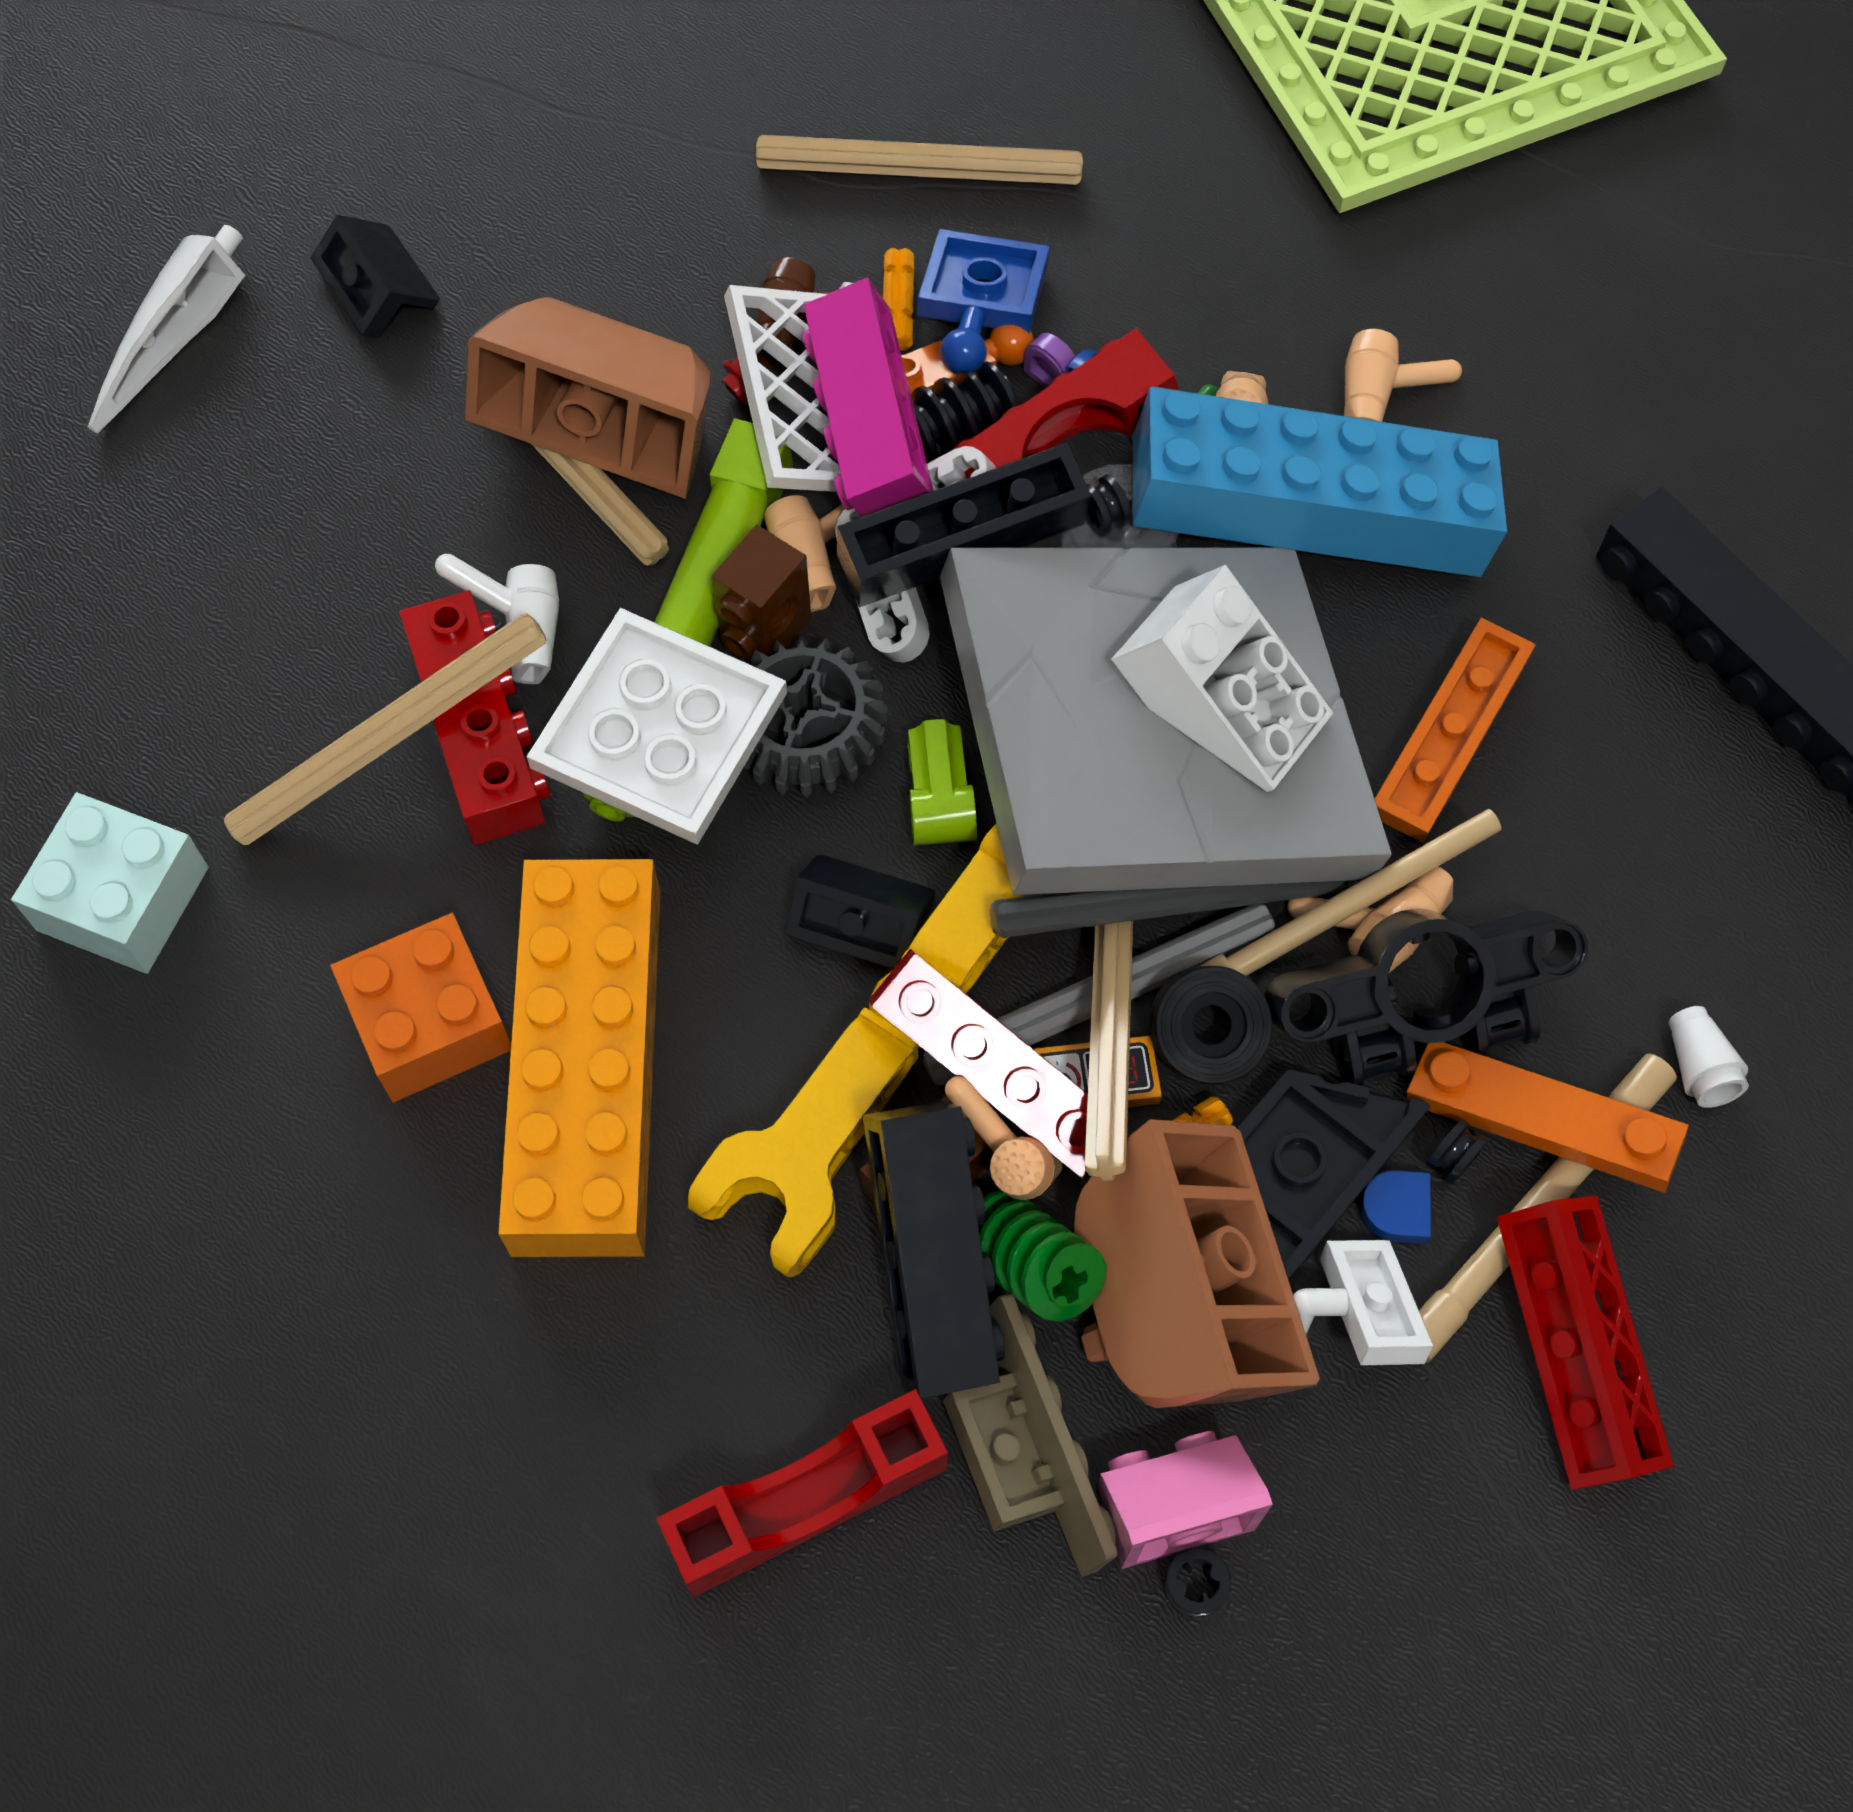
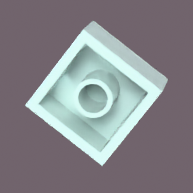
(111, 882)

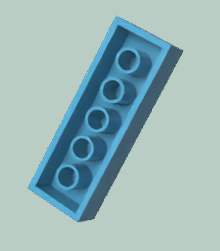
(1317, 482)

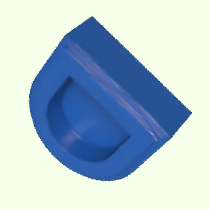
(1398, 1206)

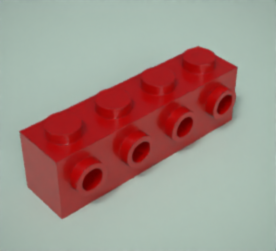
(478, 733)

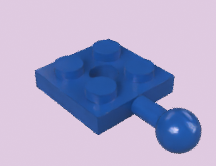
(955, 295)

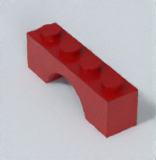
(1095, 396)
(762, 1518)

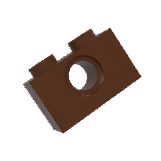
(761, 595)

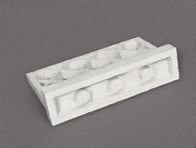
(783, 308)

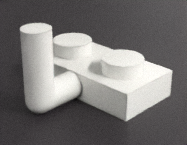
(1372, 1300)

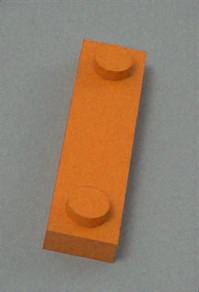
(1452, 729)
(1549, 1115)

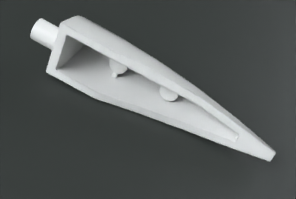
(175, 310)

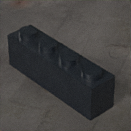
(990, 510)
(933, 1248)

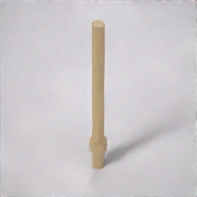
(1361, 895)

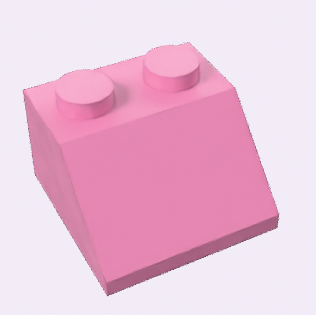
(1182, 1497)

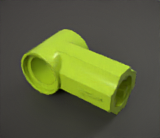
(940, 798)

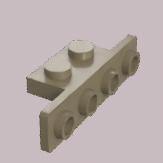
(1024, 1449)

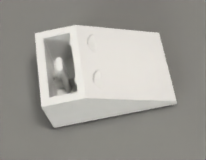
(1224, 678)

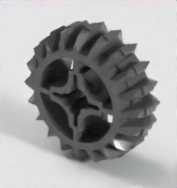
(828, 737)

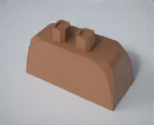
(591, 391)
(1192, 1273)

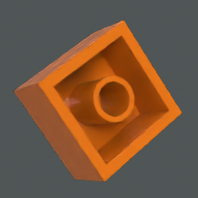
(421, 1007)

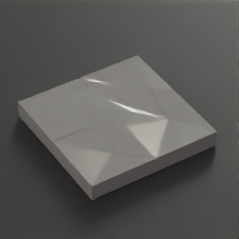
(1101, 786)

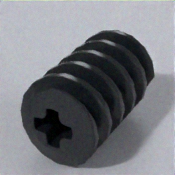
(961, 406)

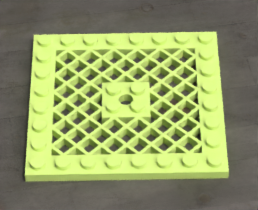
(1368, 161)

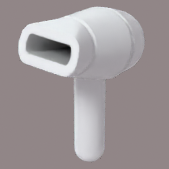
(527, 590)

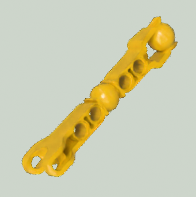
(856, 1078)

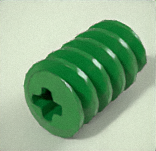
(1040, 1258)

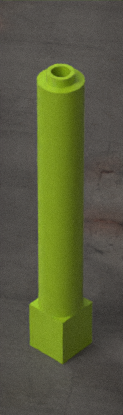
(730, 513)

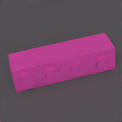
(866, 399)

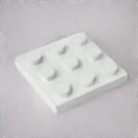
(658, 725)

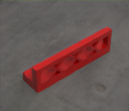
(1578, 1342)

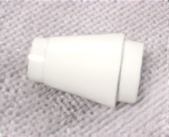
(1706, 1059)

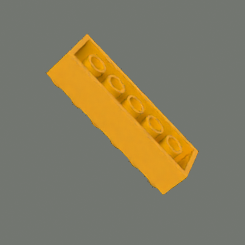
(581, 1060)

